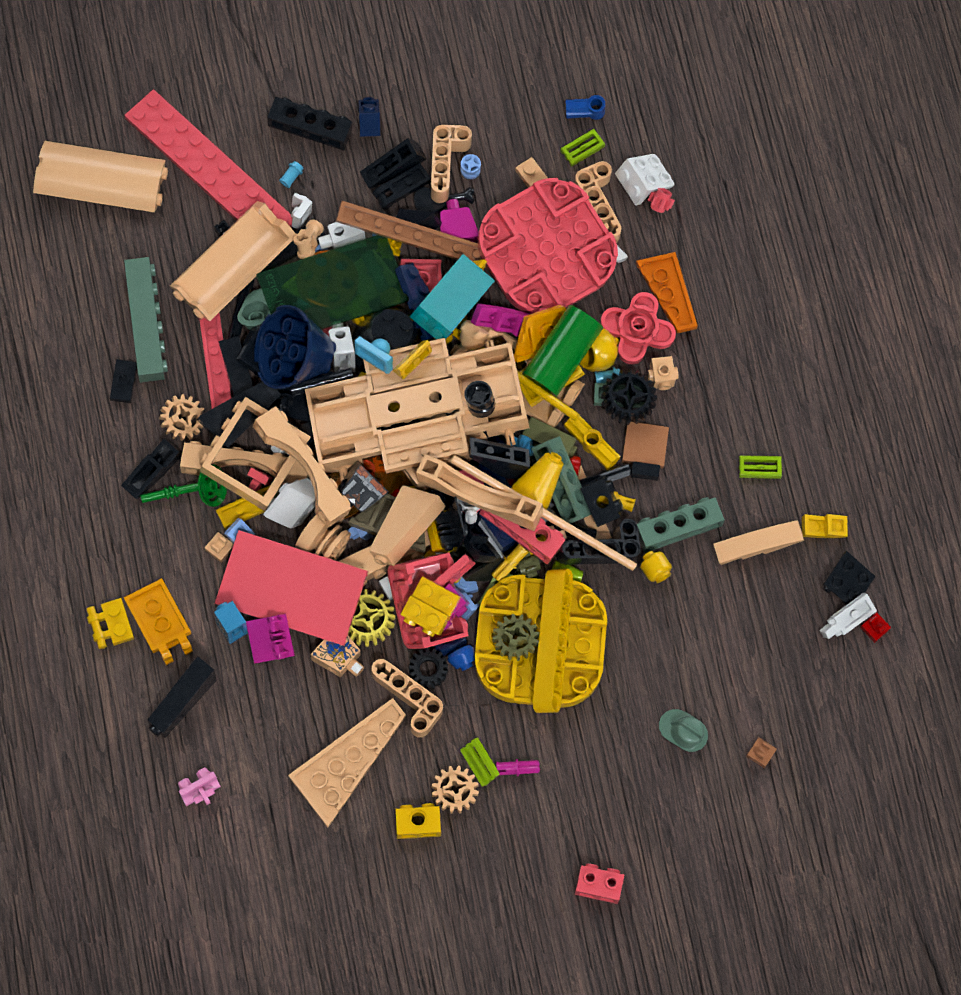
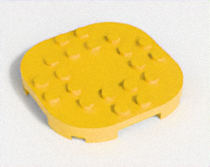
(514, 679)

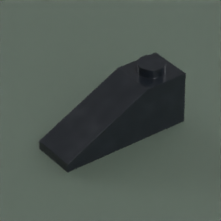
(393, 163)
(500, 458)

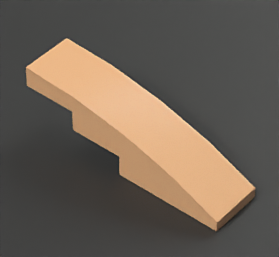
(758, 542)

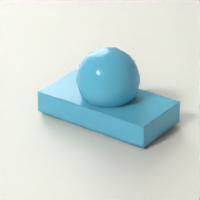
(375, 353)

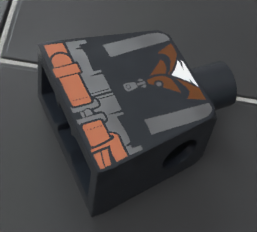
(361, 488)

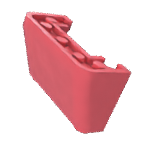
(403, 582)

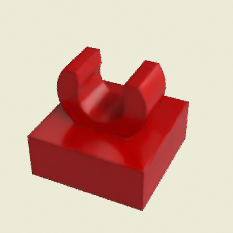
(875, 627)

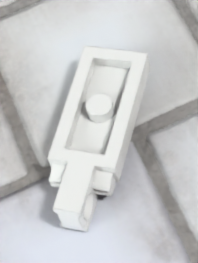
(849, 616)

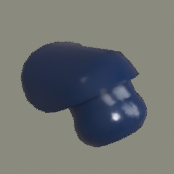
(451, 646)

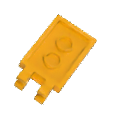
(159, 619)

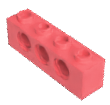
(527, 538)

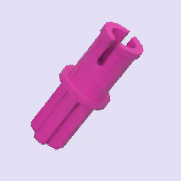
(518, 767)

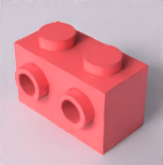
(599, 883)

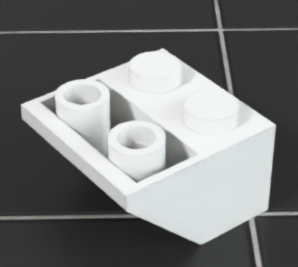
(292, 504)

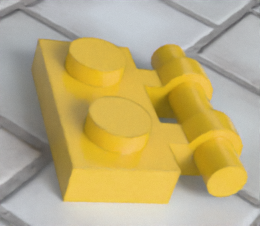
(116, 620)

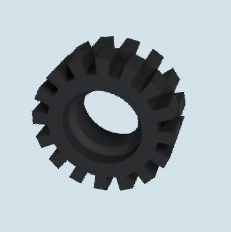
(432, 656)

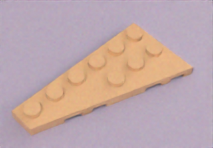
(338, 769)

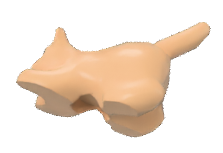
(474, 337)

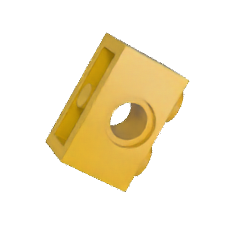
(407, 829)

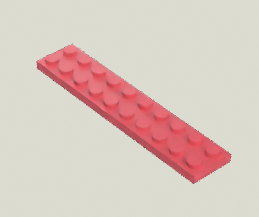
(199, 158)

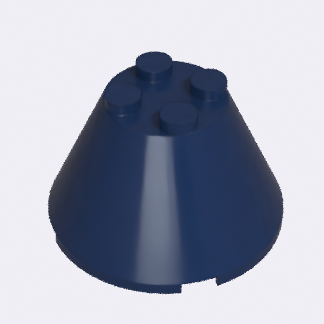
(291, 348)

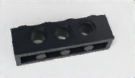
(316, 132)

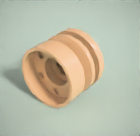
(323, 540)

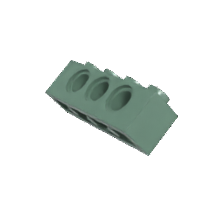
(567, 493)
(652, 540)

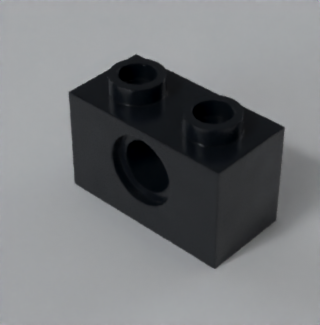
(600, 513)

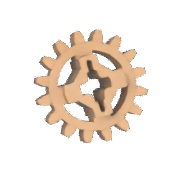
(179, 408)
(446, 791)

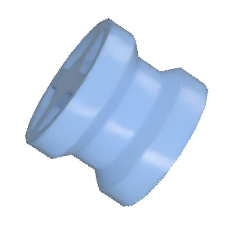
(468, 162)

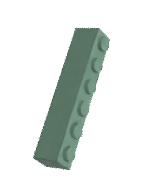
(144, 319)

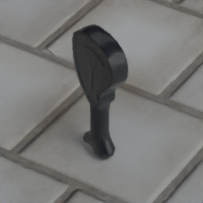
(424, 202)

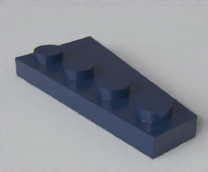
(416, 289)

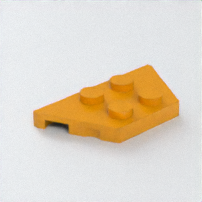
(535, 330)

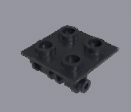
(293, 407)
(451, 527)
(848, 578)

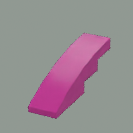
(498, 318)

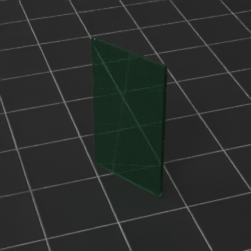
(337, 283)

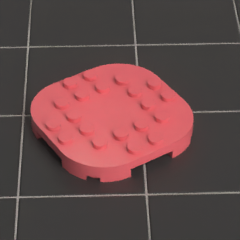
(547, 246)

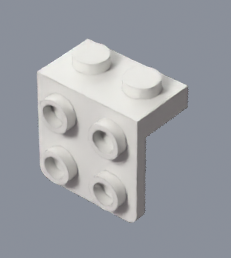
(642, 176)

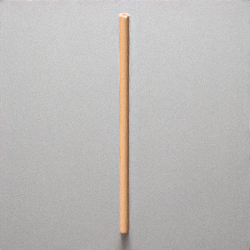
(547, 515)

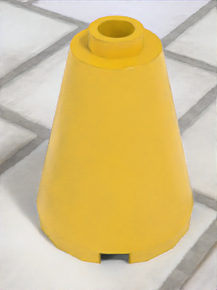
(540, 479)

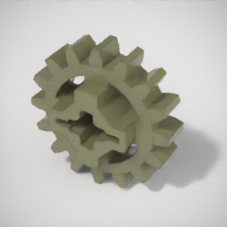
(507, 634)

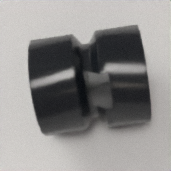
(480, 399)

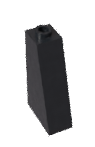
(215, 418)
(182, 697)

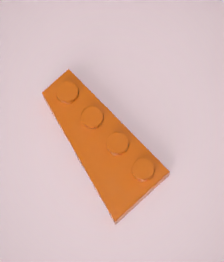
(668, 286)

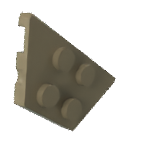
(374, 516)

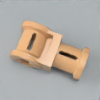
(307, 239)

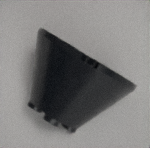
(389, 324)

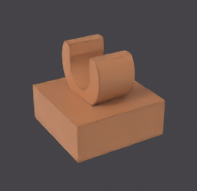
(761, 752)

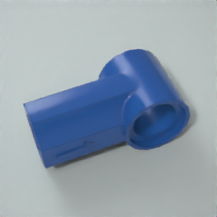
(583, 108)

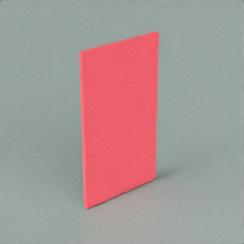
(280, 579)

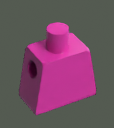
(458, 221)

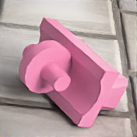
(200, 789)

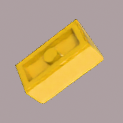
(413, 359)

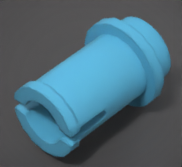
(291, 174)
(601, 377)

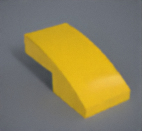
(824, 526)

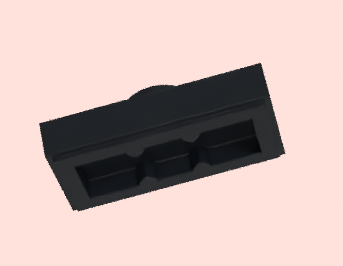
(123, 381)

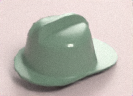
(253, 310)
(683, 730)

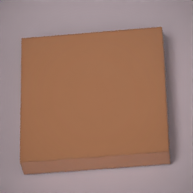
(645, 444)

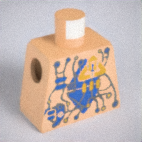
(338, 657)

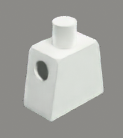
(340, 235)
(344, 355)

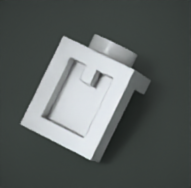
(302, 210)

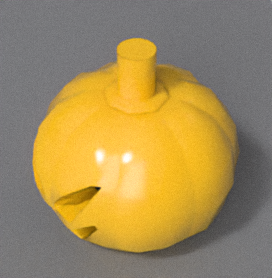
(601, 353)

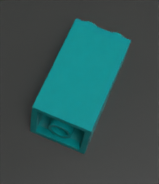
(452, 298)

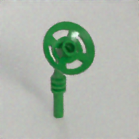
(202, 486)

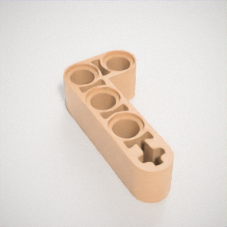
(445, 146)
(593, 189)
(404, 694)

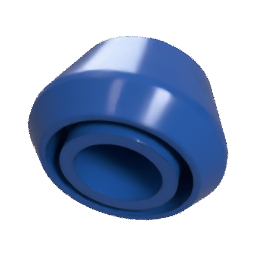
(462, 658)

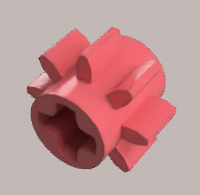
(661, 200)

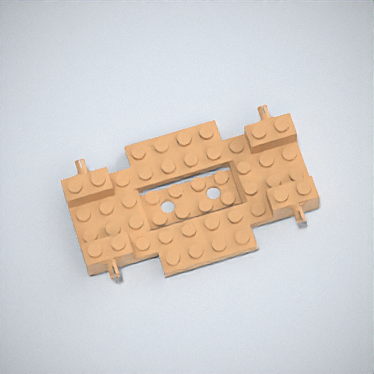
(351, 410)

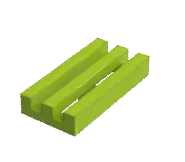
(573, 161)
(754, 474)
(477, 763)

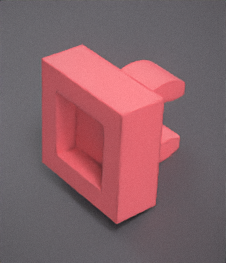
(258, 479)

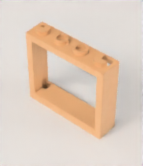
(229, 482)

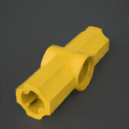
(601, 450)

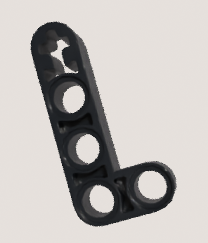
(619, 543)

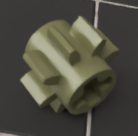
(528, 566)

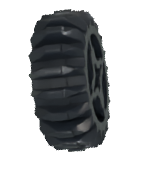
(609, 397)

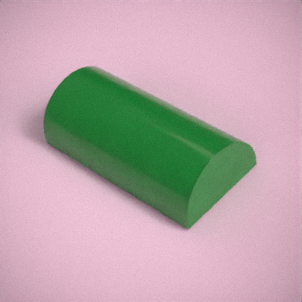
(563, 350)

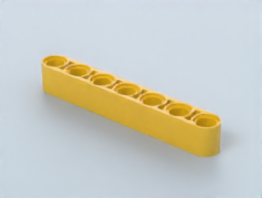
(553, 641)

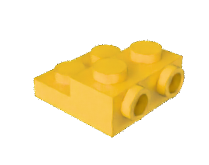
(430, 607)

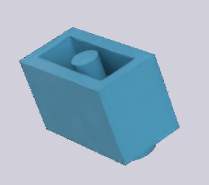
(230, 621)

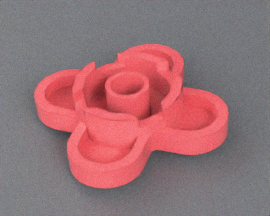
(640, 314)

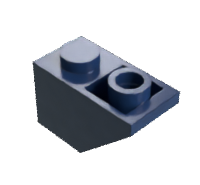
(369, 117)

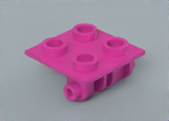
(270, 638)

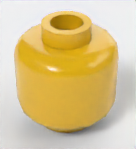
(656, 566)

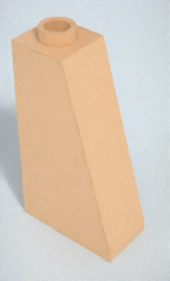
(404, 524)

